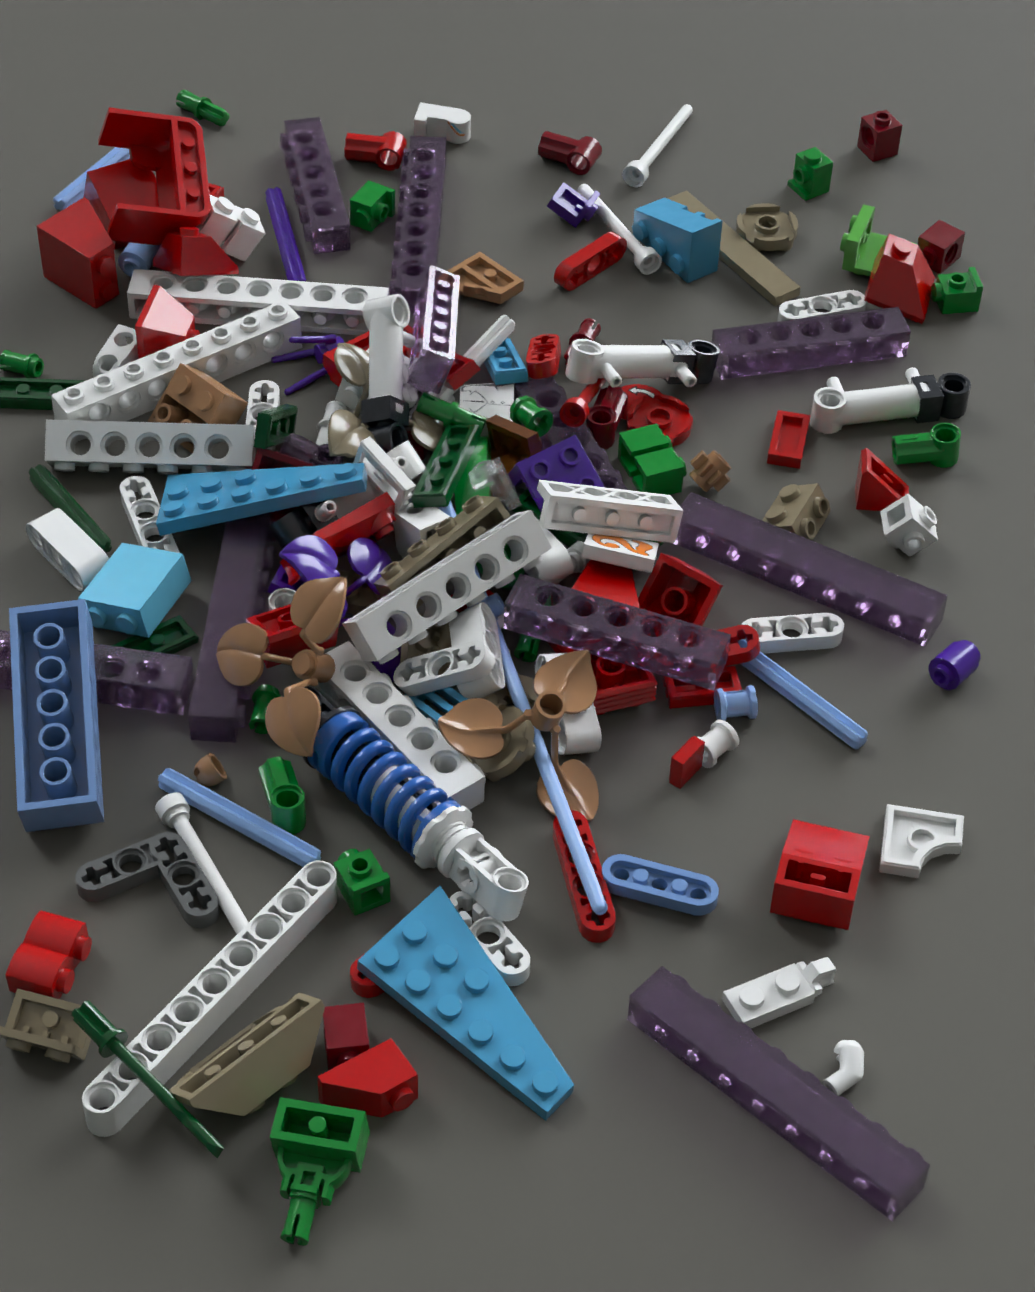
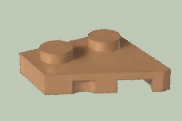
(486, 279)

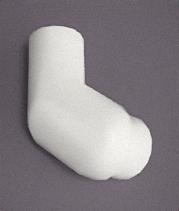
(851, 1067)

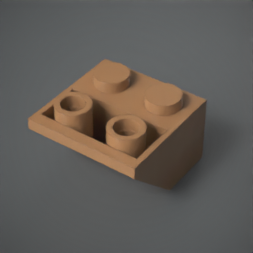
(198, 399)

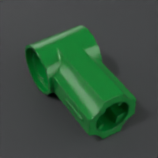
(938, 446)
(283, 794)

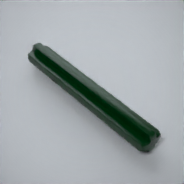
(60, 498)

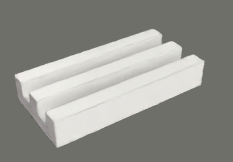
(384, 473)

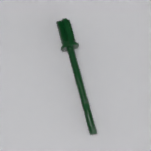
(111, 1042)

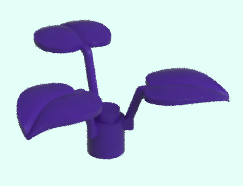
(316, 560)

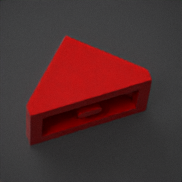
(876, 484)

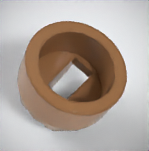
(209, 771)

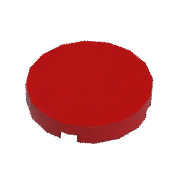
(666, 411)

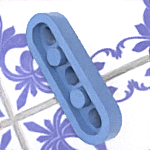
(645, 876)

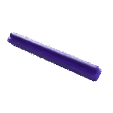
(284, 235)

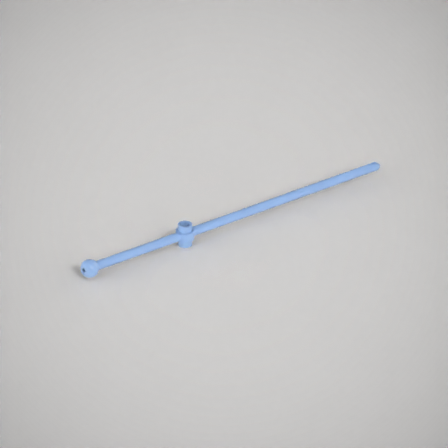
(545, 765)

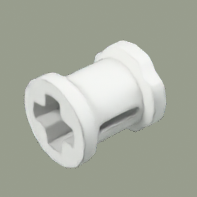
(717, 741)

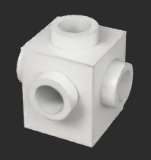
(909, 525)

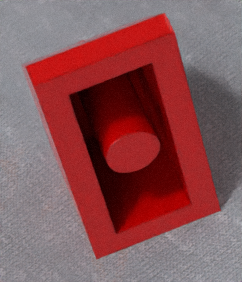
(371, 1082)

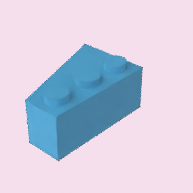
(680, 237)

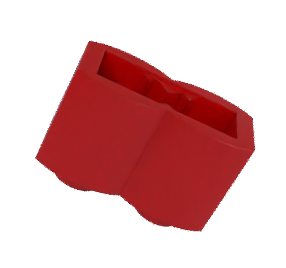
(49, 955)

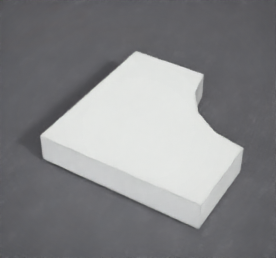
(916, 837)

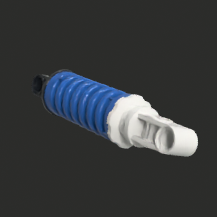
(412, 810)

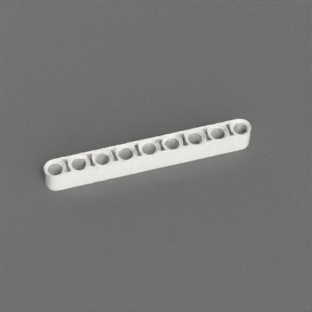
(230, 974)

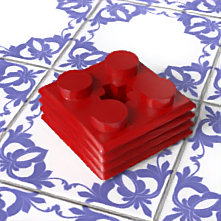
(620, 685)

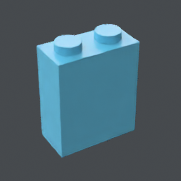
(136, 589)

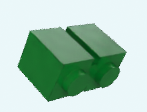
(651, 455)

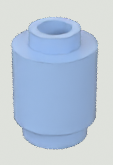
(137, 257)

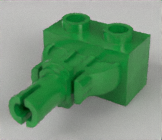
(315, 1156)

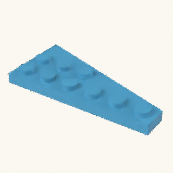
(224, 496)
(454, 988)

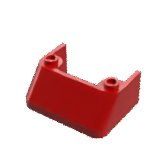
(177, 154)

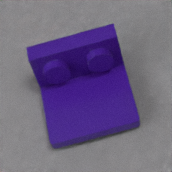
(559, 463)

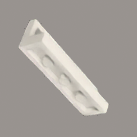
(609, 511)

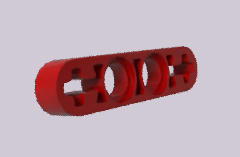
(580, 903)

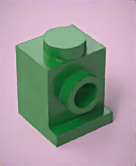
(811, 174)
(371, 205)
(958, 292)
(359, 873)

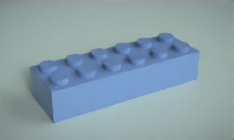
(55, 716)

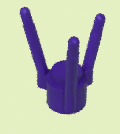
(325, 344)

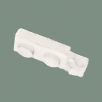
(778, 992)

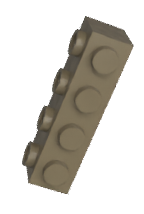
(451, 534)

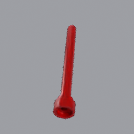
(576, 409)

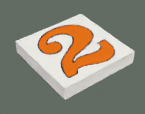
(621, 551)

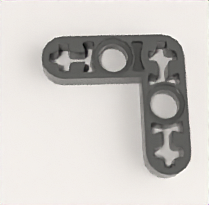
(154, 865)

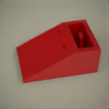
(819, 874)

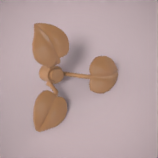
(562, 687)
(296, 717)

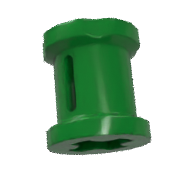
(525, 412)

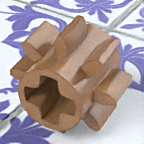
(710, 470)

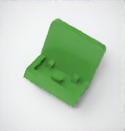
(861, 244)

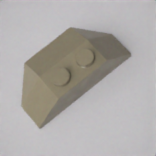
(255, 1060)

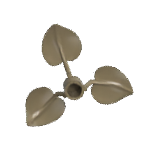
(345, 428)

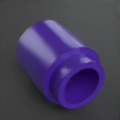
(954, 664)

